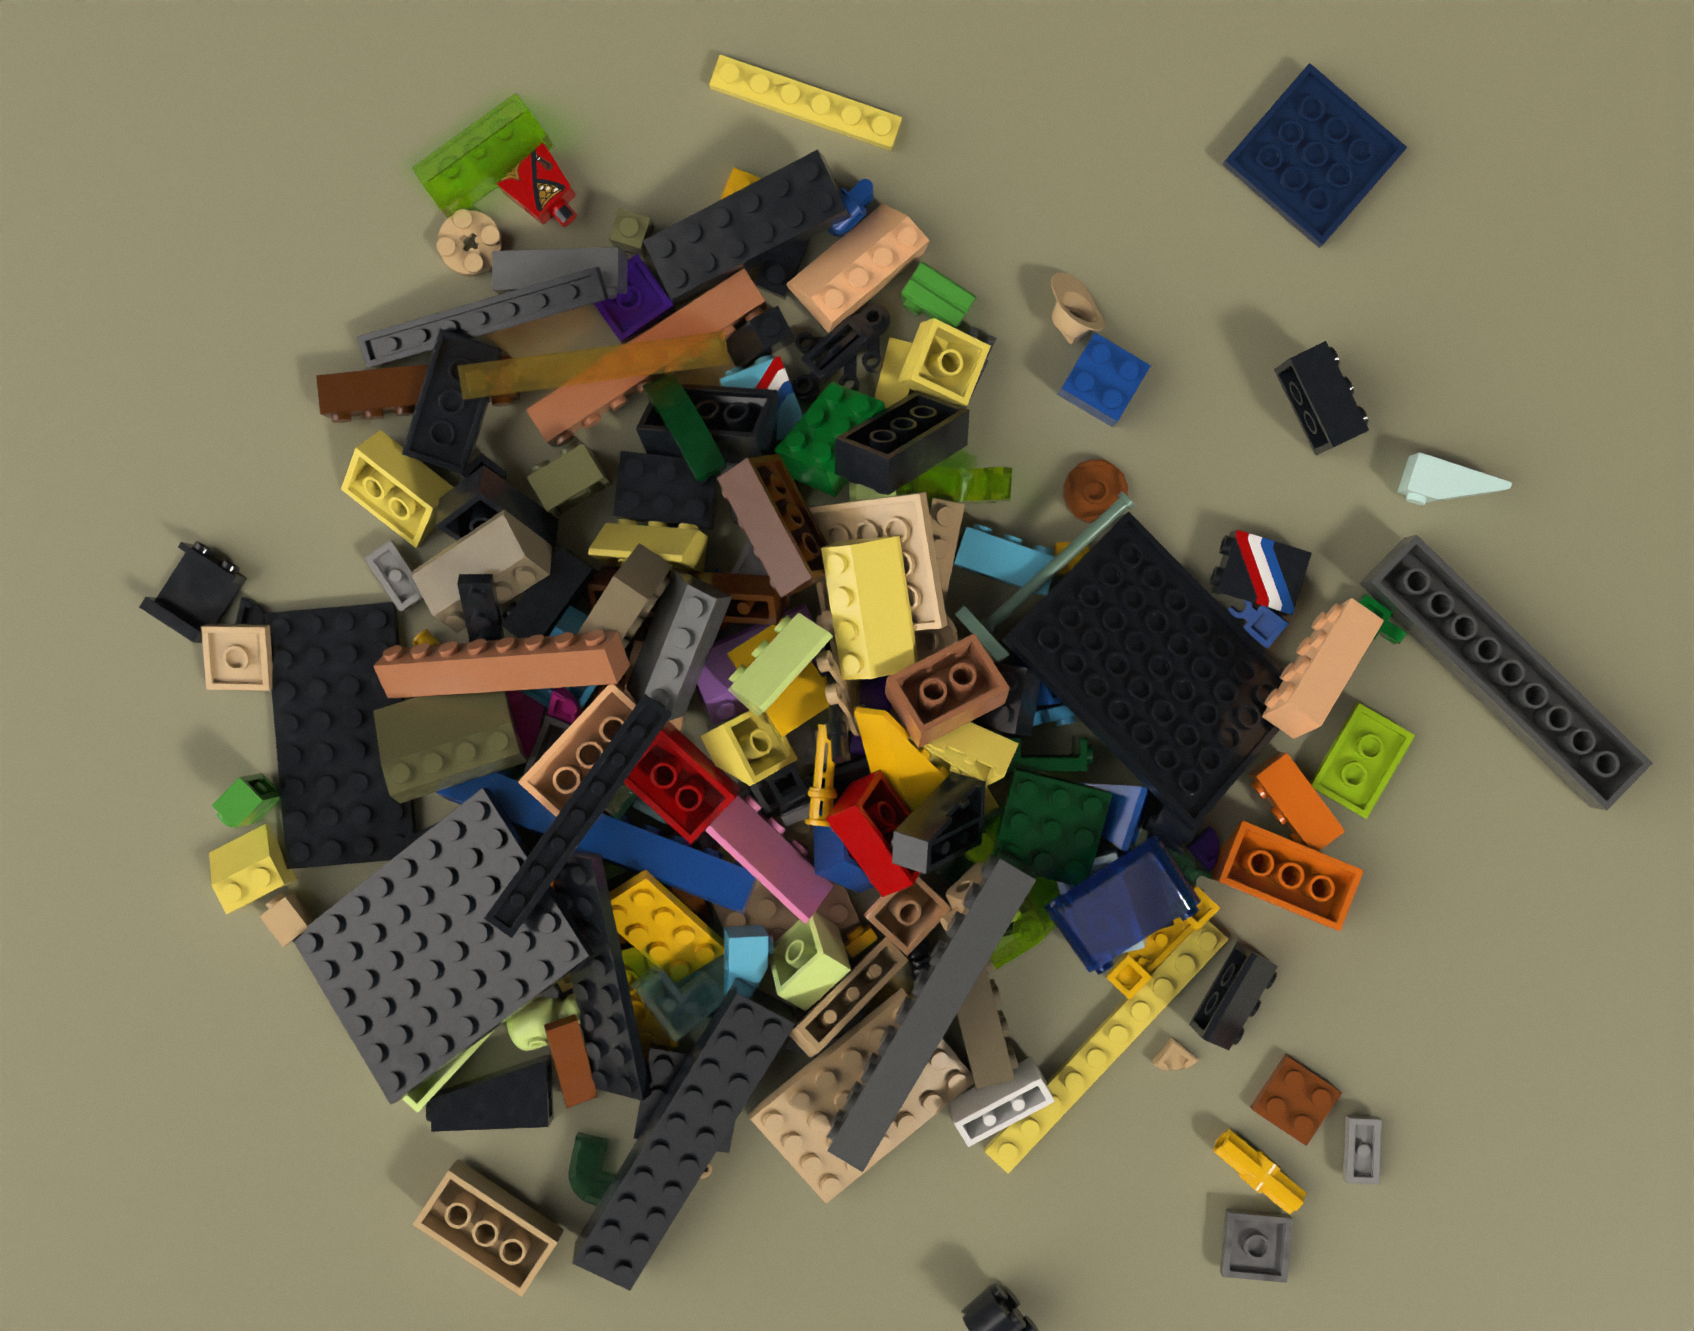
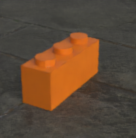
(1295, 802)

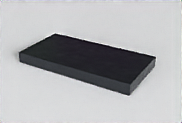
(443, 423)

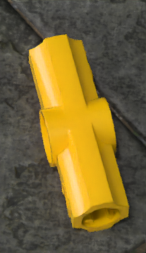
(1259, 1171)

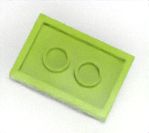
(1361, 760)

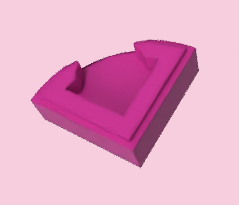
(563, 705)

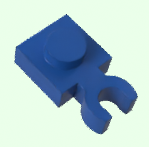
(1262, 624)

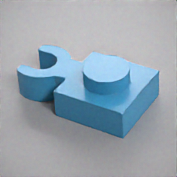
(1057, 713)

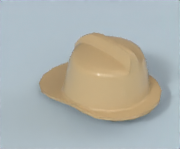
(1074, 309)

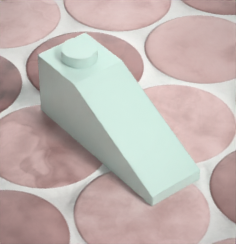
(1436, 480)

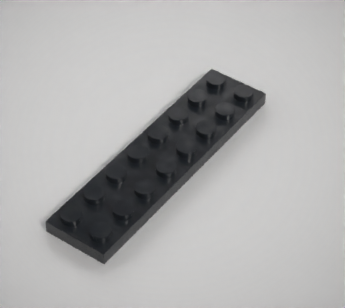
(602, 981)

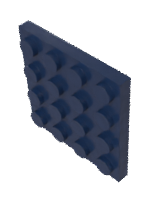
(1314, 155)

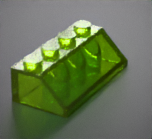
(480, 156)

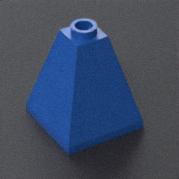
(1124, 813)

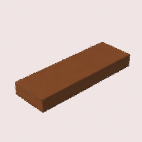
(570, 1060)

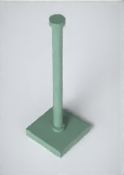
(986, 627)

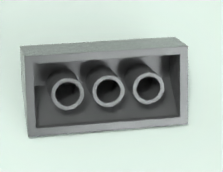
(678, 642)

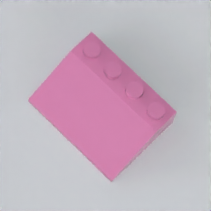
(770, 856)

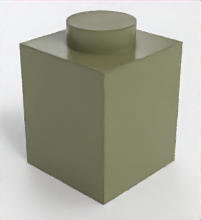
(630, 231)

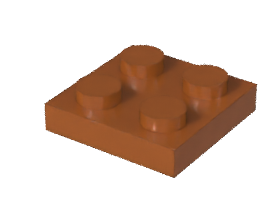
(1295, 1100)

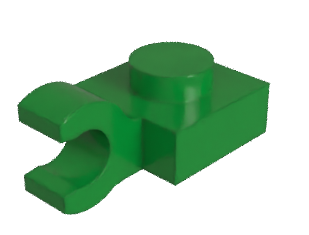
(1387, 630)

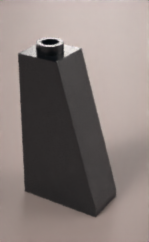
(500, 1100)

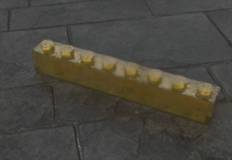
(593, 365)

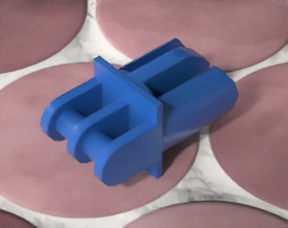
(856, 200)

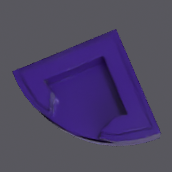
(1205, 848)

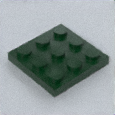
(1052, 825)

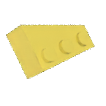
(972, 752)

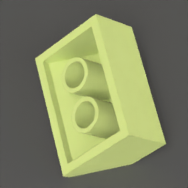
(778, 662)

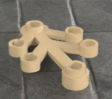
(834, 692)

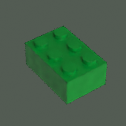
(811, 443)

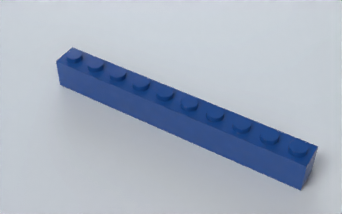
(625, 845)

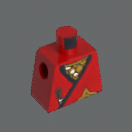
(540, 188)

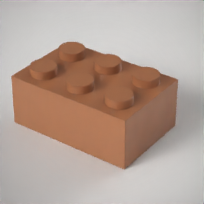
(946, 690)

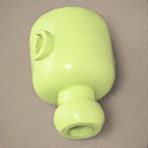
(527, 1025)

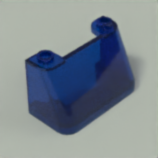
(1123, 904)

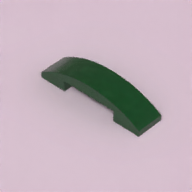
(685, 426)

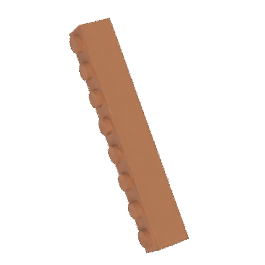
(581, 405)
(503, 664)

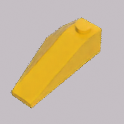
(898, 759)

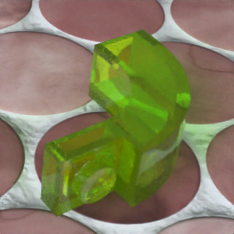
(963, 484)

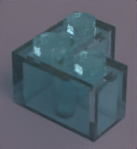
(677, 1008)

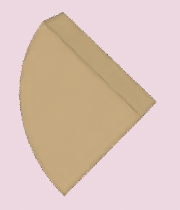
(1174, 1057)

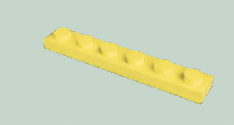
(805, 102)

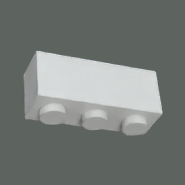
(995, 1107)

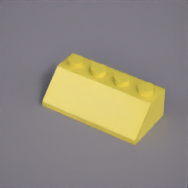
(870, 607)

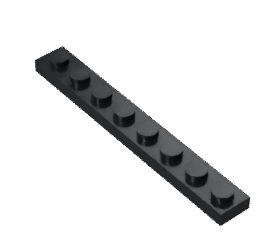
(485, 316)
(578, 815)

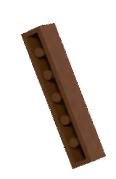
(378, 392)
(751, 600)

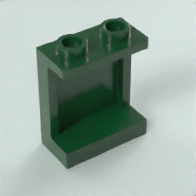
(1076, 761)

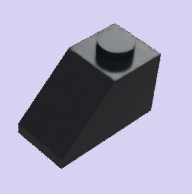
(759, 338)

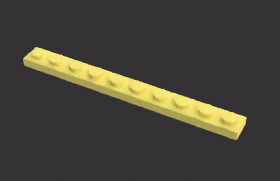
(1107, 1044)

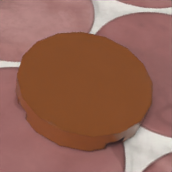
(1093, 488)

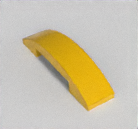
(1135, 967)

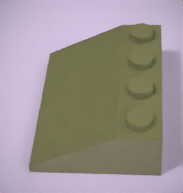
(445, 741)

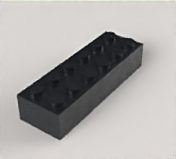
(747, 227)

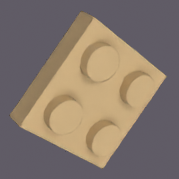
(237, 657)

